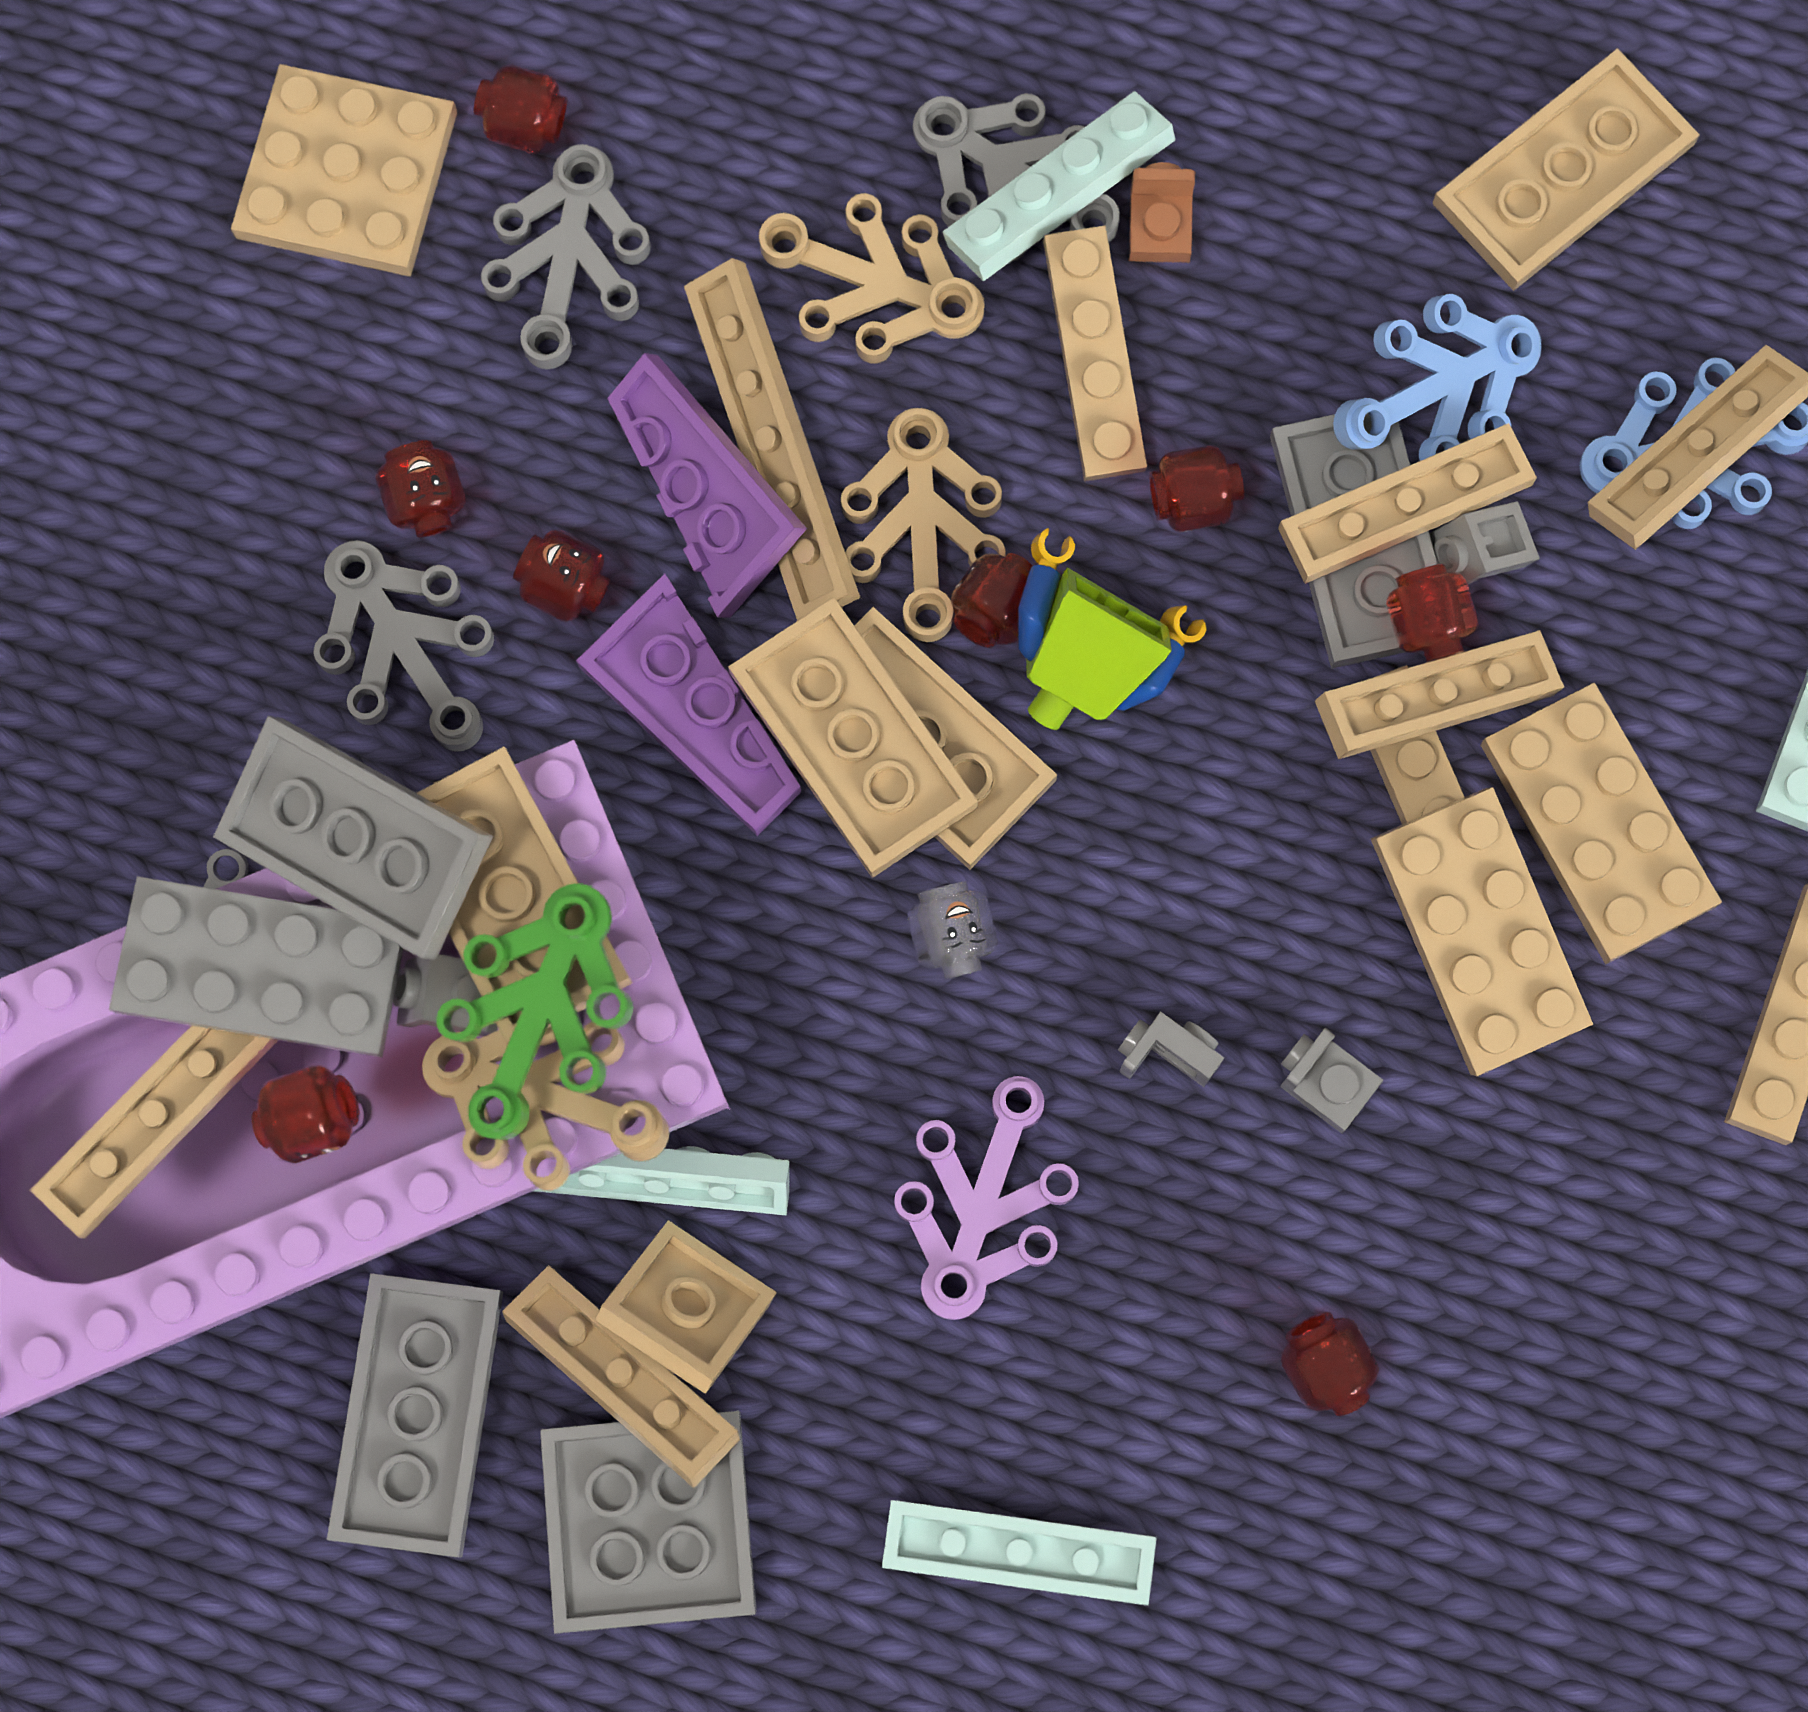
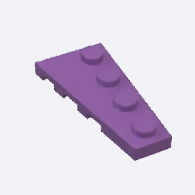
(712, 491)
(680, 693)

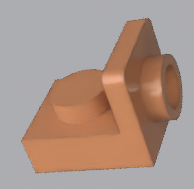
(1161, 214)

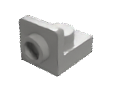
(1485, 542)
(1328, 1080)

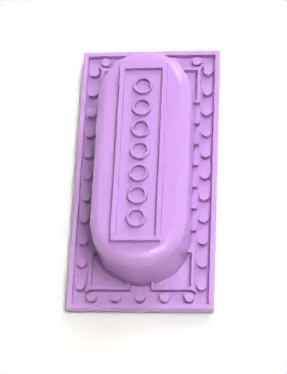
(231, 1221)

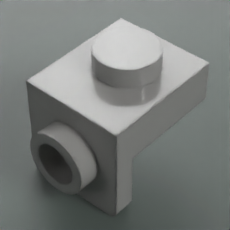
(429, 984)
(1184, 1047)

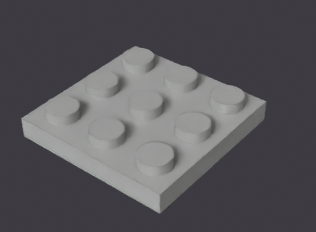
(638, 1539)

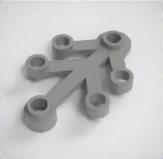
(999, 162)
(566, 247)
(396, 634)

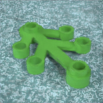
(542, 1000)

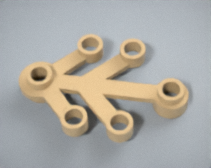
(879, 281)
(923, 513)
(544, 1095)

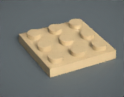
(344, 170)

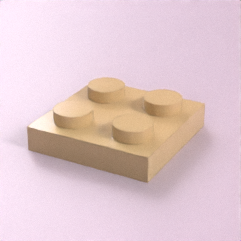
(685, 1306)

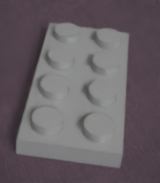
(1351, 599)
(353, 837)
(255, 967)
(415, 1415)

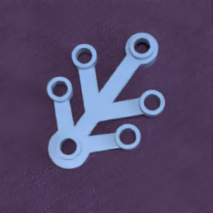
(1451, 376)
(1728, 484)

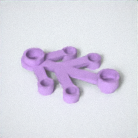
(981, 1209)

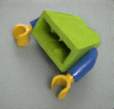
(1090, 644)

